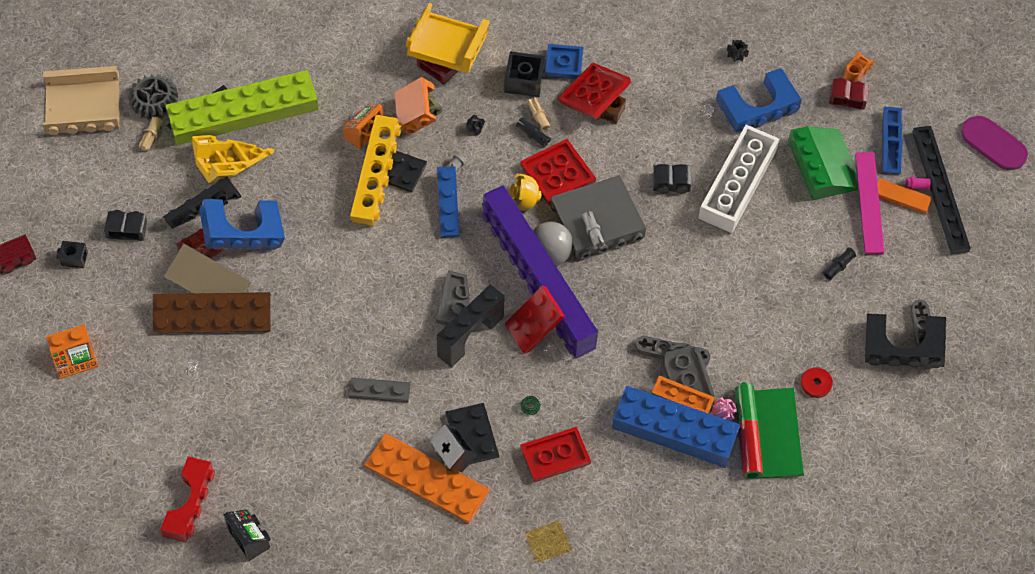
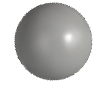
(555, 240)

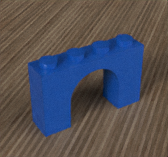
(741, 114)
(221, 234)

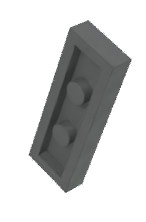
(379, 389)

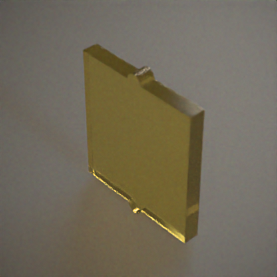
(548, 541)

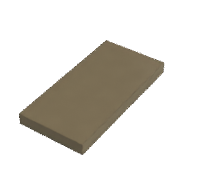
(203, 275)

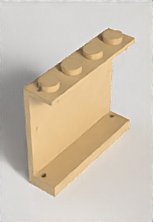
(81, 100)

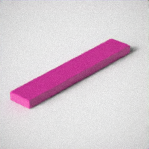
(869, 203)

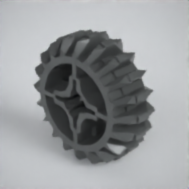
(156, 99)

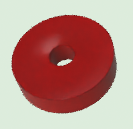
(820, 375)

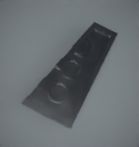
(222, 190)

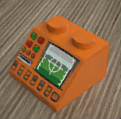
(360, 127)
(72, 351)

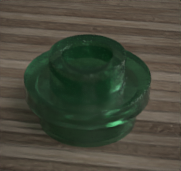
(530, 400)

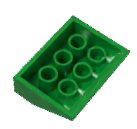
(823, 161)

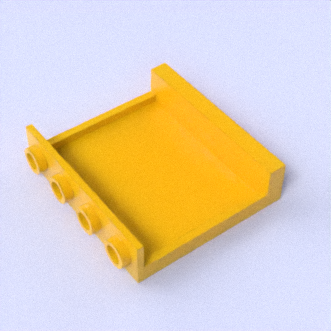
(446, 40)

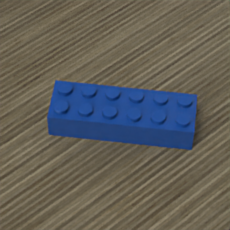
(675, 426)

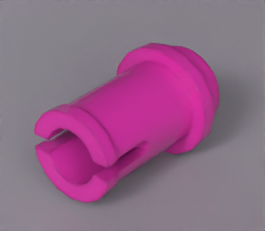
(917, 183)

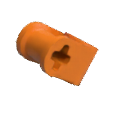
(857, 68)

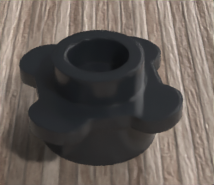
(475, 124)

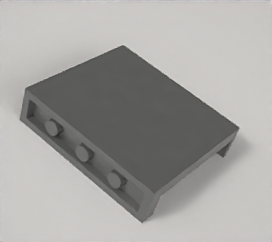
(611, 209)

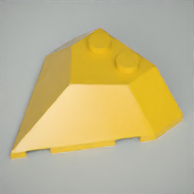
(223, 159)

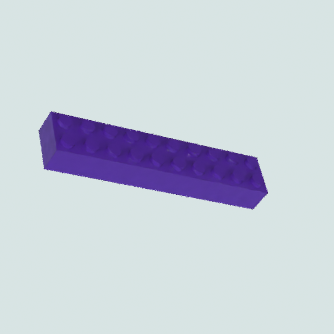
(538, 269)

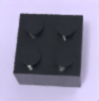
(524, 74)

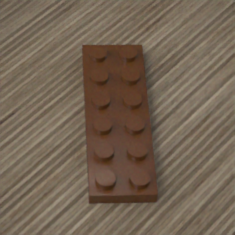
(212, 312)

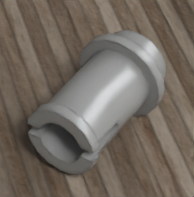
(458, 161)

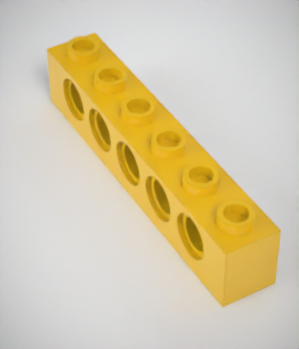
(382, 126)

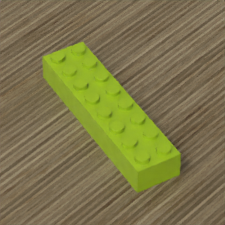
(242, 107)

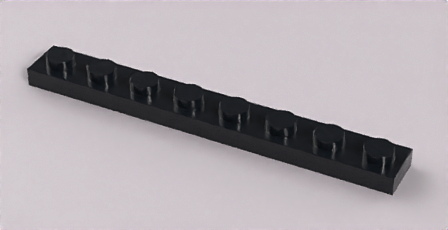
(941, 190)

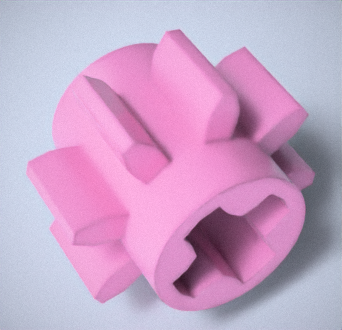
(724, 409)

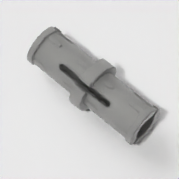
(593, 230)

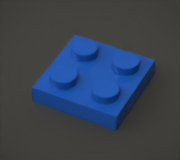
(564, 61)

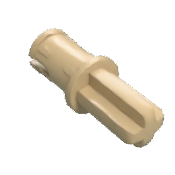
(538, 114)
(150, 133)

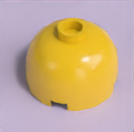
(526, 191)

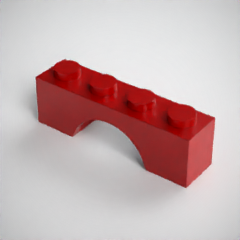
(179, 522)

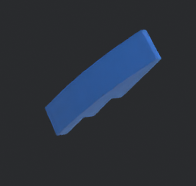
(892, 140)

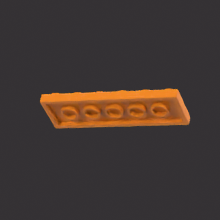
(427, 478)

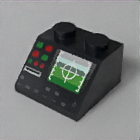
(247, 533)

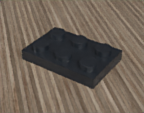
(405, 171)
(476, 429)

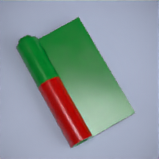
(768, 432)

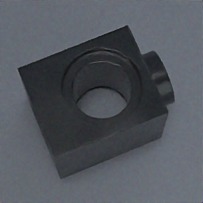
(79, 253)

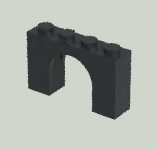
(485, 308)
(929, 353)

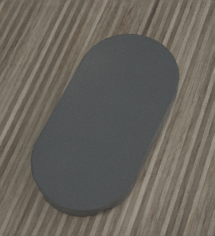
(686, 366)

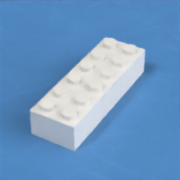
(738, 179)

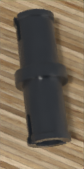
(533, 132)
(839, 263)

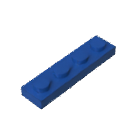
(448, 202)

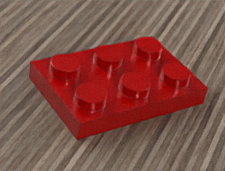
(534, 319)
(555, 454)

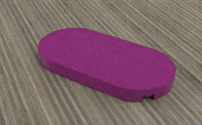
(994, 143)

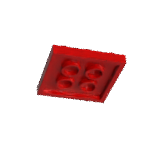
(594, 90)
(558, 170)

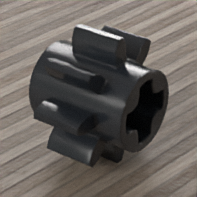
(737, 50)

